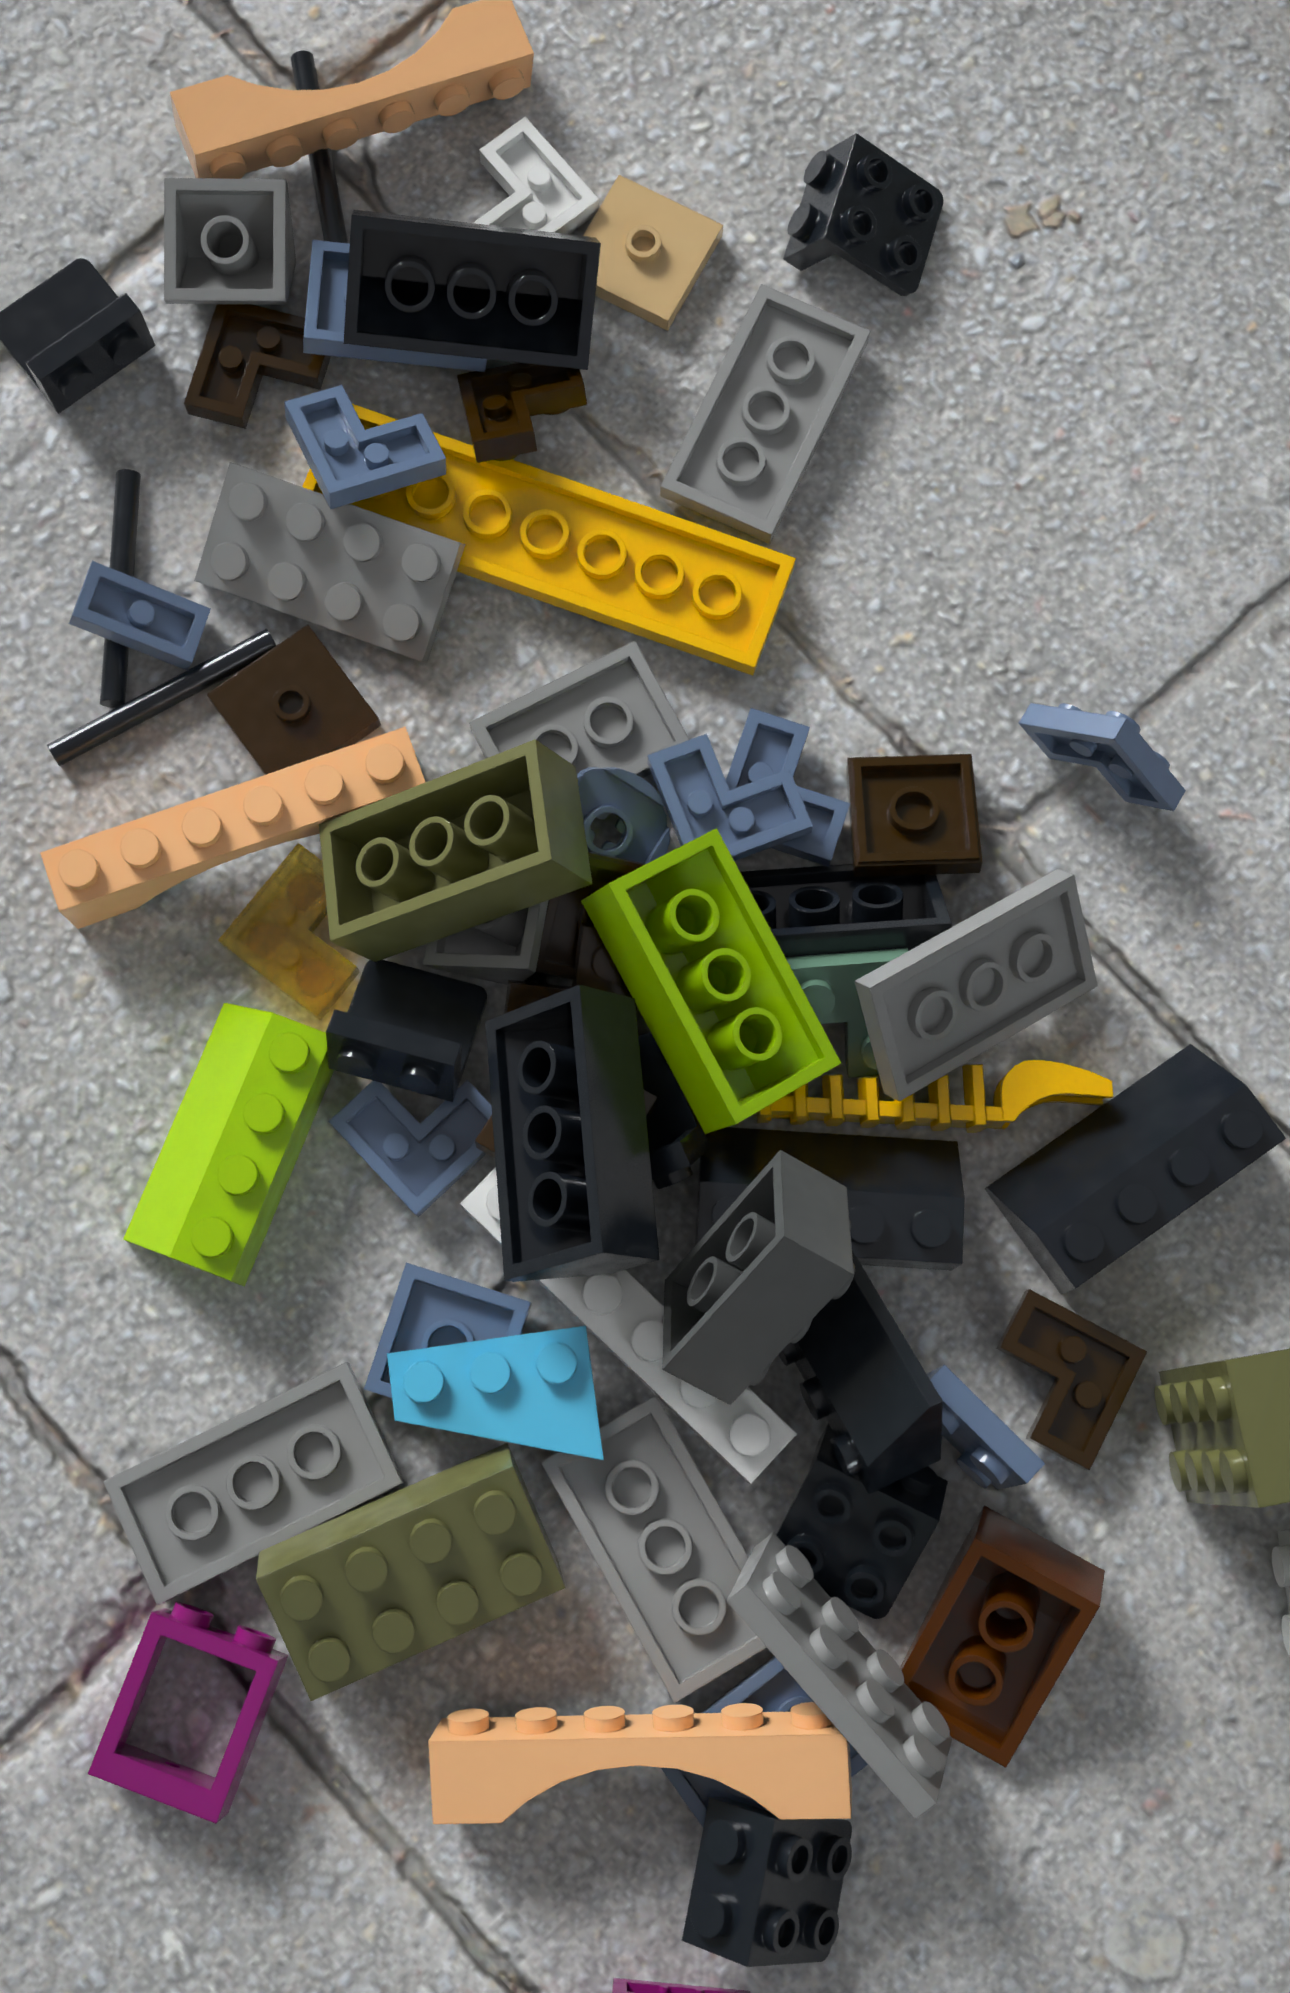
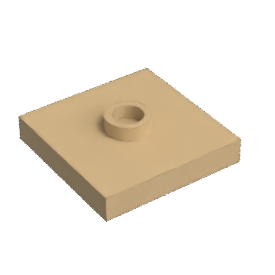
(650, 251)

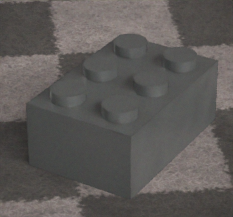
(757, 1279)

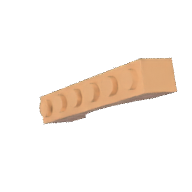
(245, 126)
(149, 855)
(782, 1760)

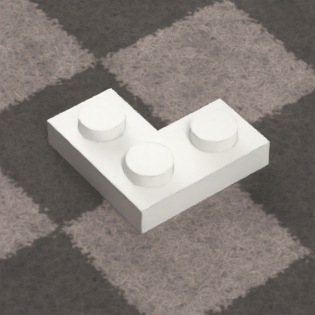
(539, 183)

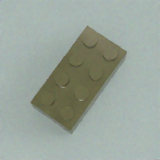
(454, 852)
(1230, 1429)
(408, 1571)

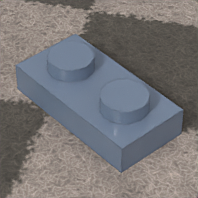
(139, 615)

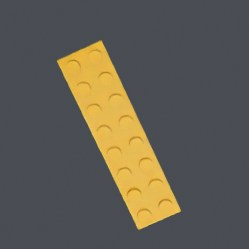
(596, 553)

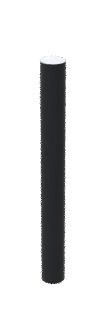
(321, 160)
(123, 560)
(160, 698)

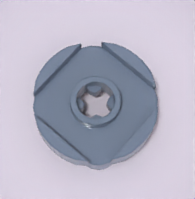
(636, 806)

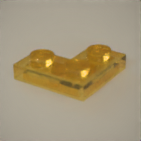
(278, 936)

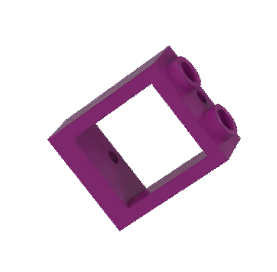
(165, 1779)

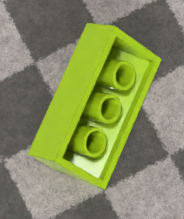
(711, 982)
(233, 1143)

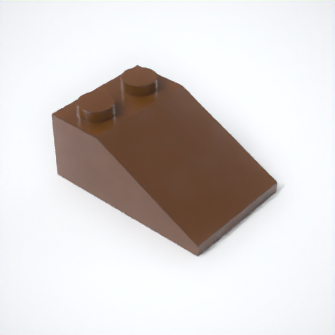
(1001, 1633)

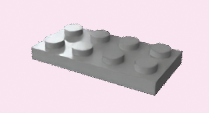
(765, 413)
(329, 565)
(977, 984)
(253, 1482)
(660, 1546)
(843, 1672)

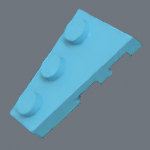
(504, 1389)

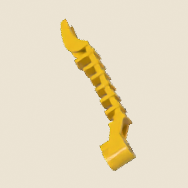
(1021, 1088)

